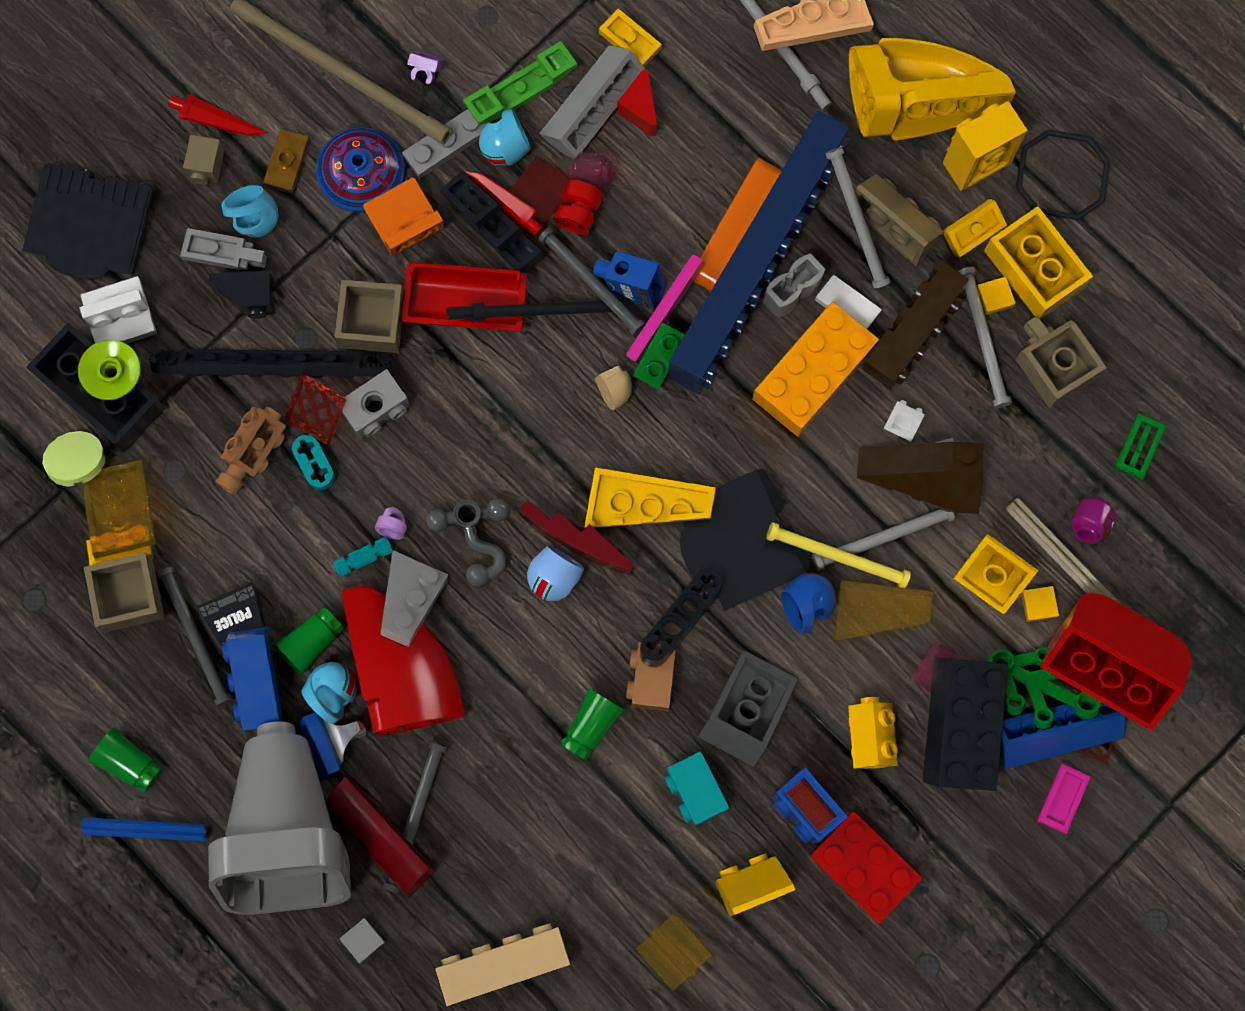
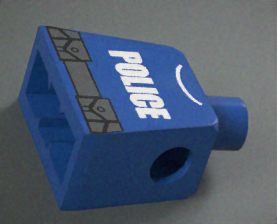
(632, 279)

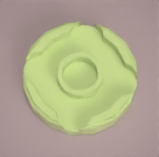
(74, 458)

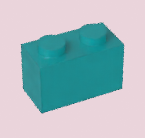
(696, 789)

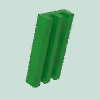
(1129, 469)

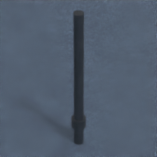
(479, 311)

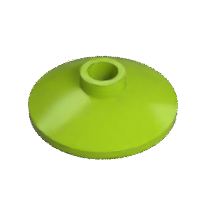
(99, 360)

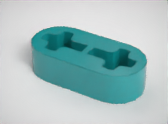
(319, 459)

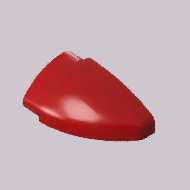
(400, 683)

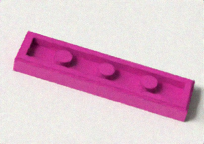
(666, 307)

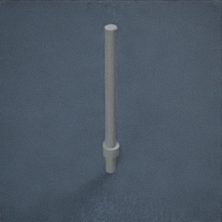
(809, 81)

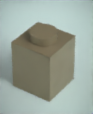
(203, 159)

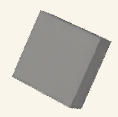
(362, 940)

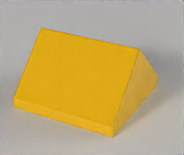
(995, 574)

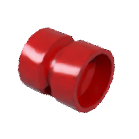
(579, 203)

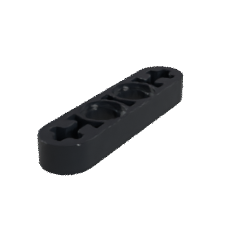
(678, 615)

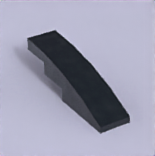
(491, 223)

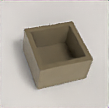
(369, 316)
(124, 592)

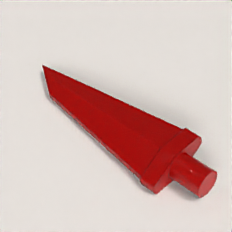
(201, 112)
(510, 205)

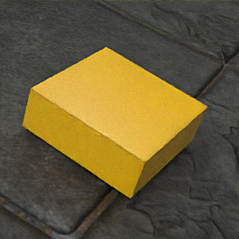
(996, 295)
(1040, 604)

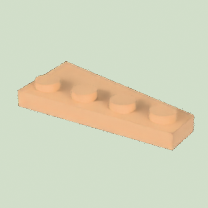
(812, 22)

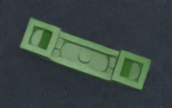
(523, 86)

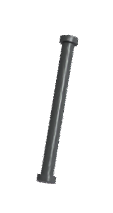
(548, 237)
(192, 631)
(420, 800)

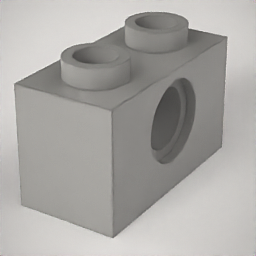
(382, 389)

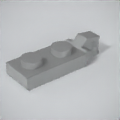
(221, 250)

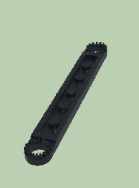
(269, 362)

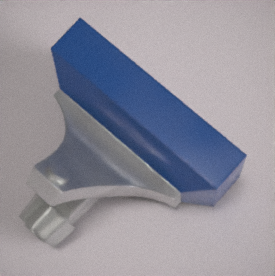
(328, 742)

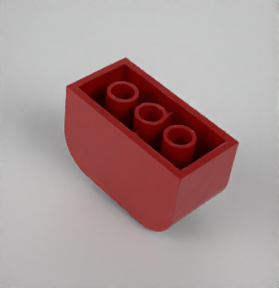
(1119, 659)

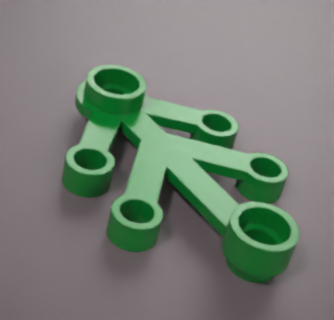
(1038, 683)

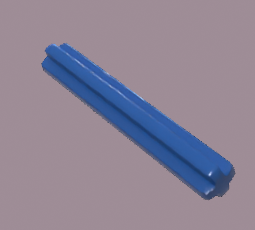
(144, 829)

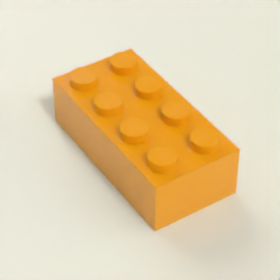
(815, 369)

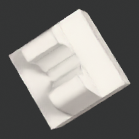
(904, 420)

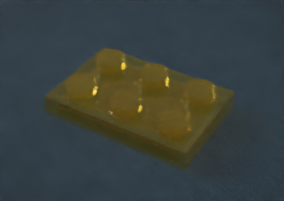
(119, 510)

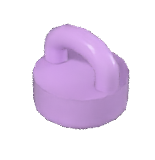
(390, 526)

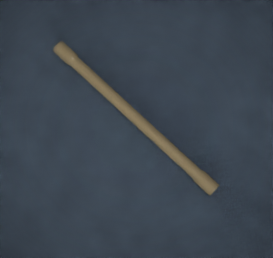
(425, 123)

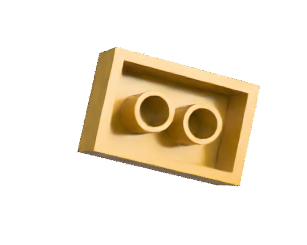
(984, 145)
(1038, 263)

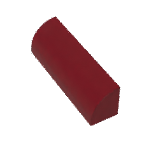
(379, 837)

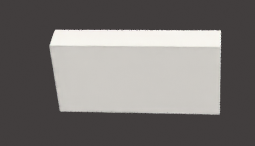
(848, 300)

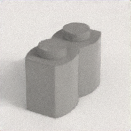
(786, 289)

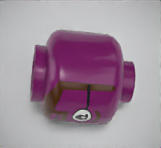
(1093, 520)

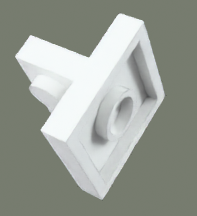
(118, 312)

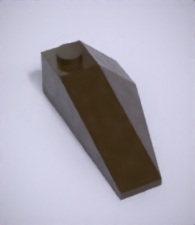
(931, 472)

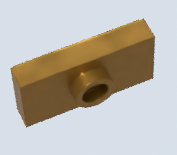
(286, 161)

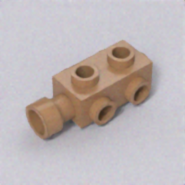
(250, 446)

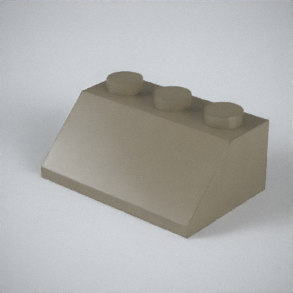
(897, 219)

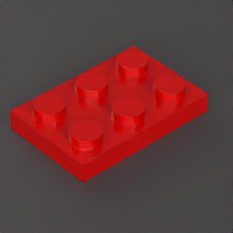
(865, 867)

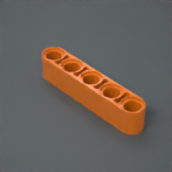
(736, 221)

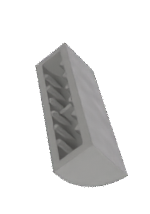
(592, 101)

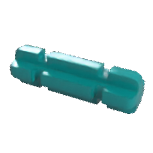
(362, 557)

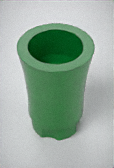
(309, 640)
(591, 724)
(125, 761)

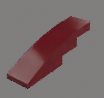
(587, 544)

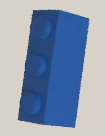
(252, 678)

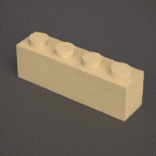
(502, 966)

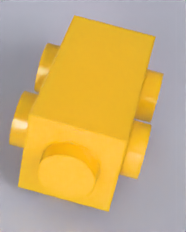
(872, 734)

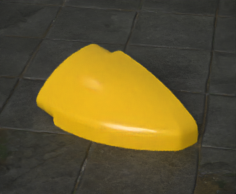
(920, 87)

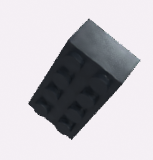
(116, 419)
(965, 724)

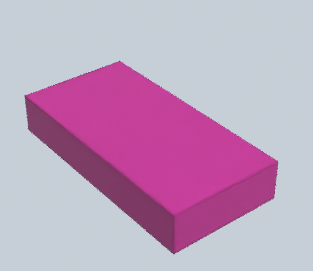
(1063, 799)

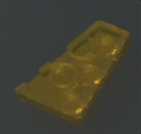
(875, 609)

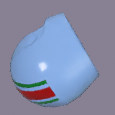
(553, 574)

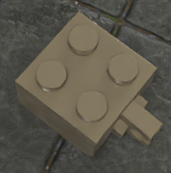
(1058, 360)

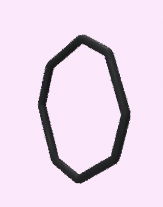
(1095, 147)

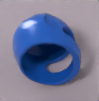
(811, 596)

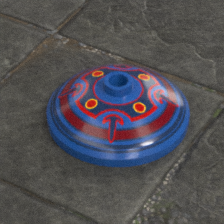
(354, 185)

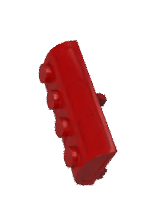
(438, 286)

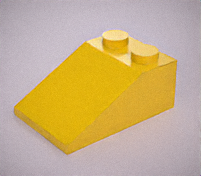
(753, 884)

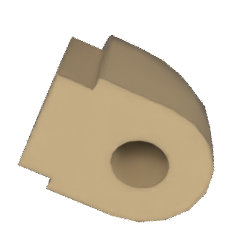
(614, 387)

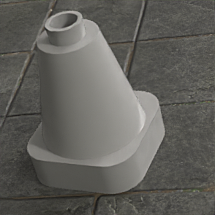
(278, 833)

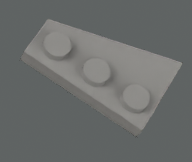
(409, 597)

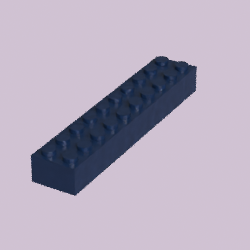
(757, 255)

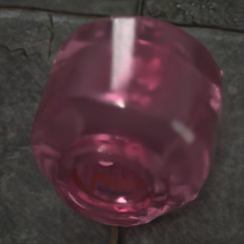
(592, 169)

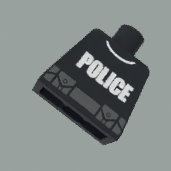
(233, 612)

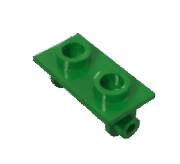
(656, 359)

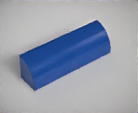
(1026, 743)

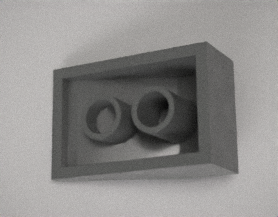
(748, 708)

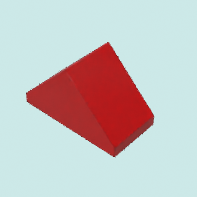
(637, 104)

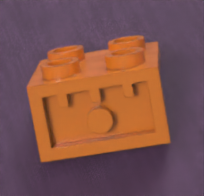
(403, 216)

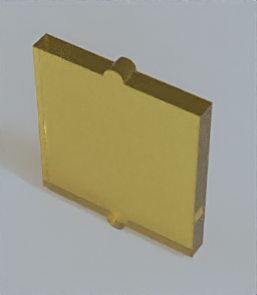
(673, 952)

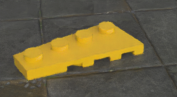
(639, 499)

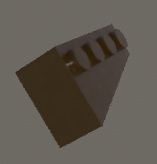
(915, 325)

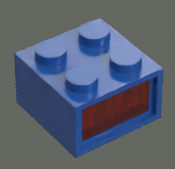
(808, 807)

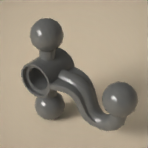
(497, 510)

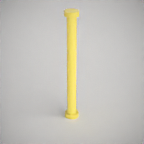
(838, 555)

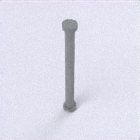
(858, 218)
(985, 340)
(887, 535)

